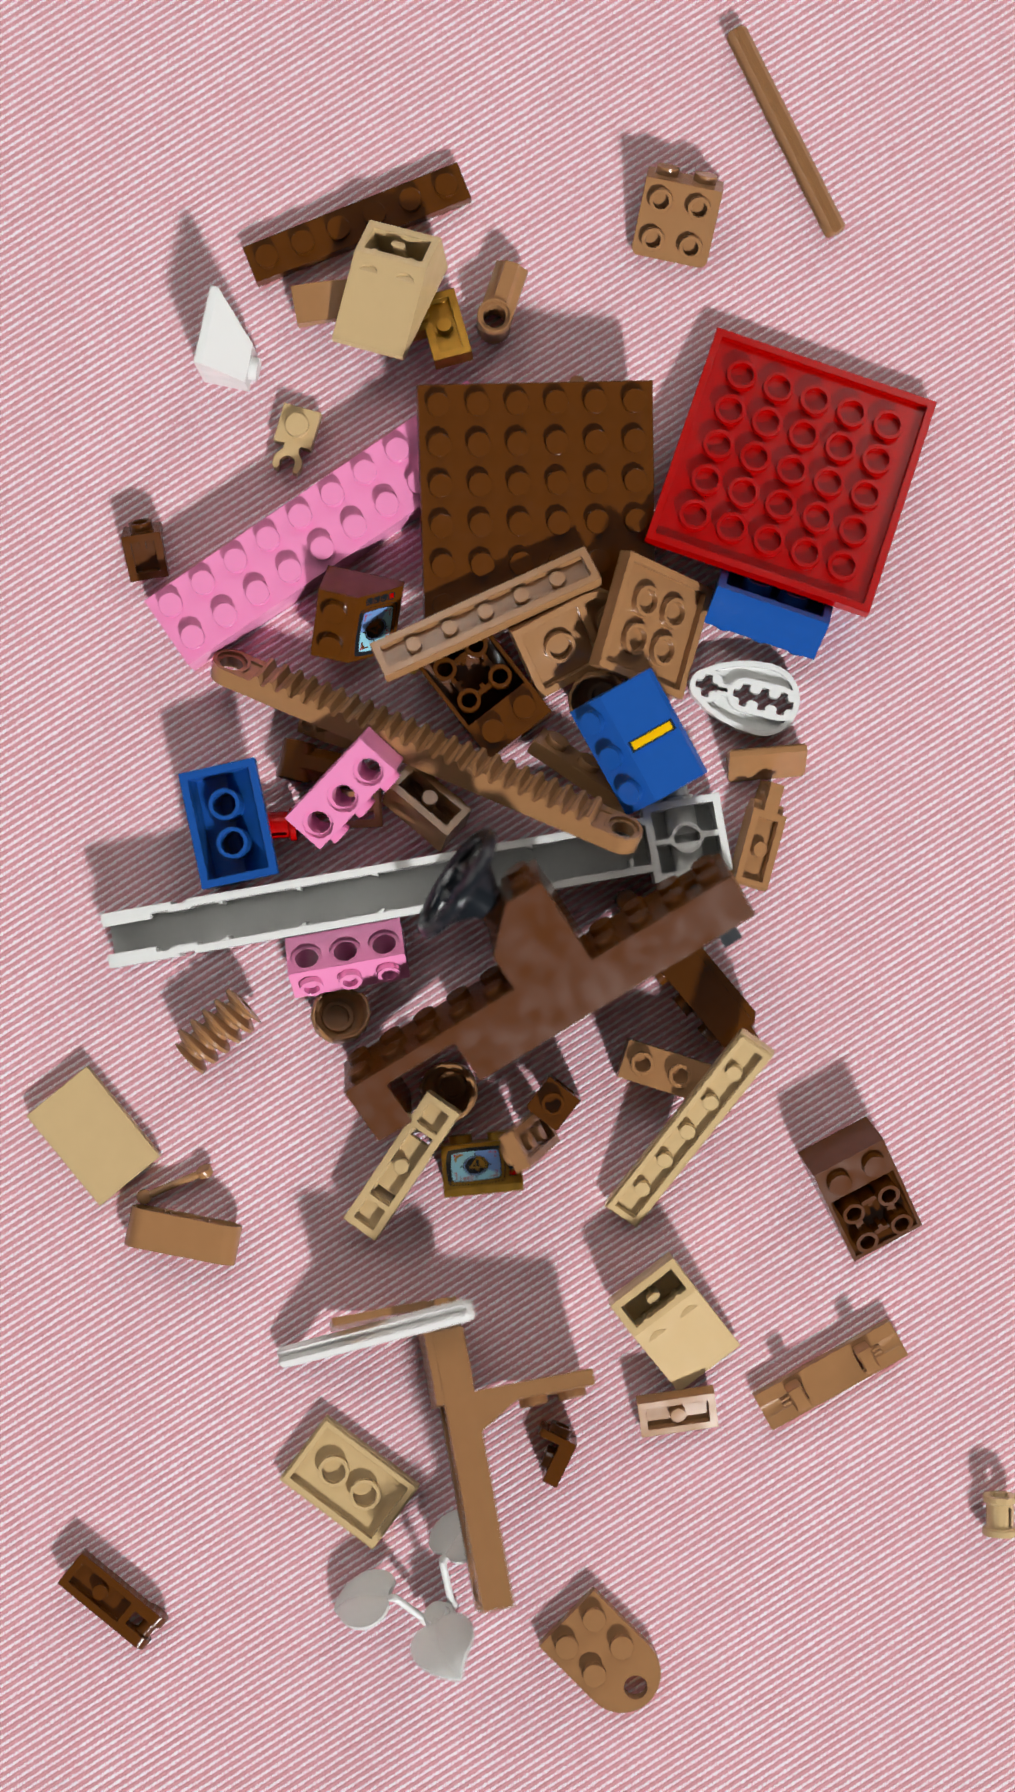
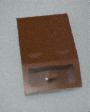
(487, 695)
(860, 1188)

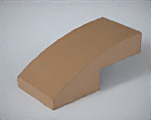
(317, 302)

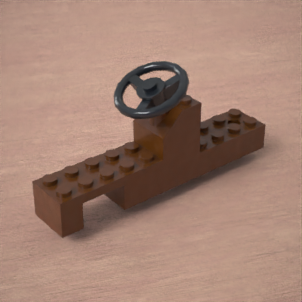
(545, 967)

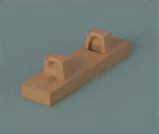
(830, 1374)

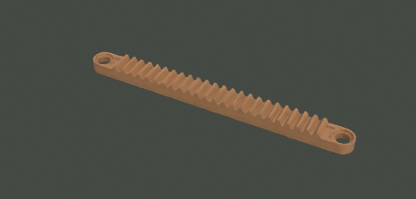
(429, 750)

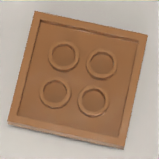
(651, 622)

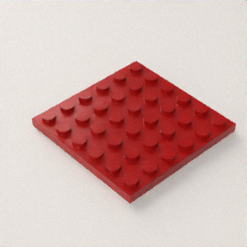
(791, 472)

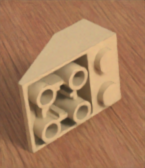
(389, 289)
(673, 1322)

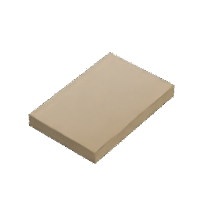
(94, 1135)
(349, 1481)

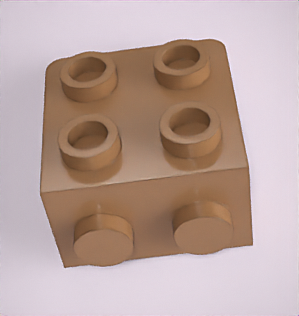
(677, 215)

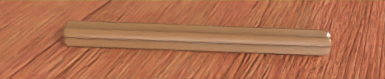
(785, 131)

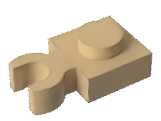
(297, 432)

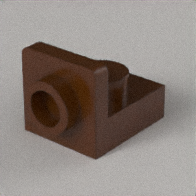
(144, 550)
(553, 1102)
(556, 1458)

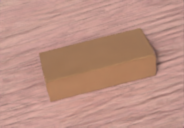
(766, 762)

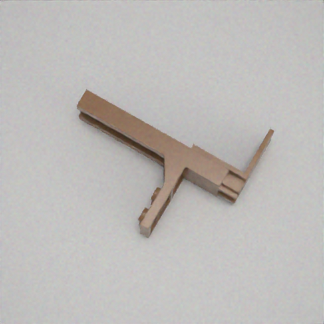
(463, 1420)

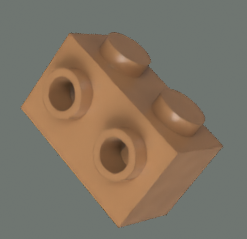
(427, 806)

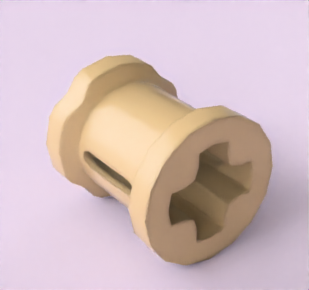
(999, 1514)

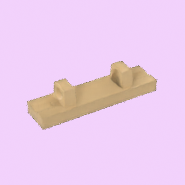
(402, 1165)

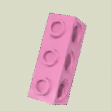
(348, 771)
(347, 957)

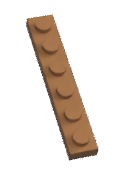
(486, 614)

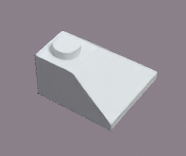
(223, 348)

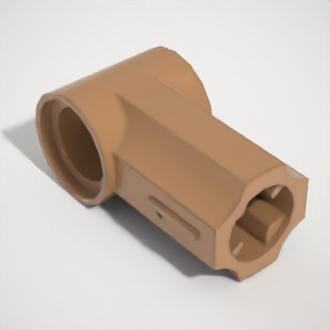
(501, 300)

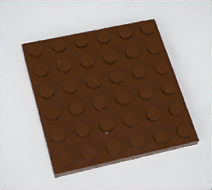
(529, 477)

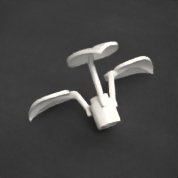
(448, 1635)

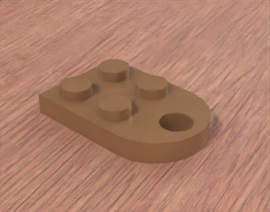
(560, 641)
(603, 1651)

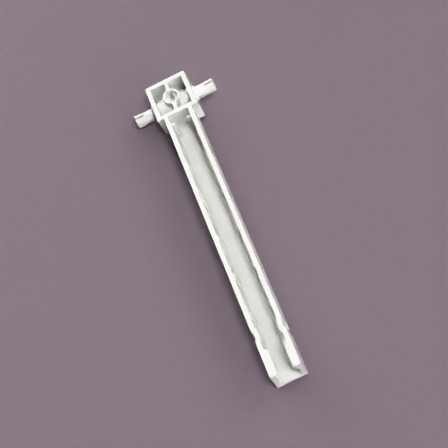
(671, 841)

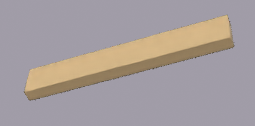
(689, 1127)

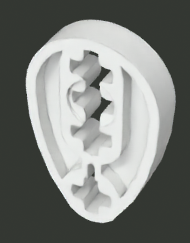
(758, 677)

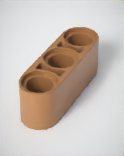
(183, 1234)

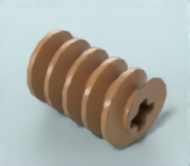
(216, 1030)

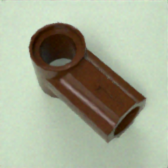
(304, 761)

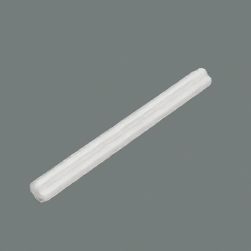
(376, 1333)

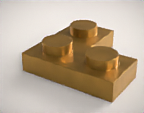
(445, 331)

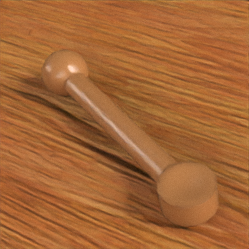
(144, 1196)

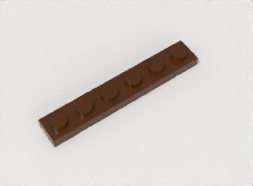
(342, 229)

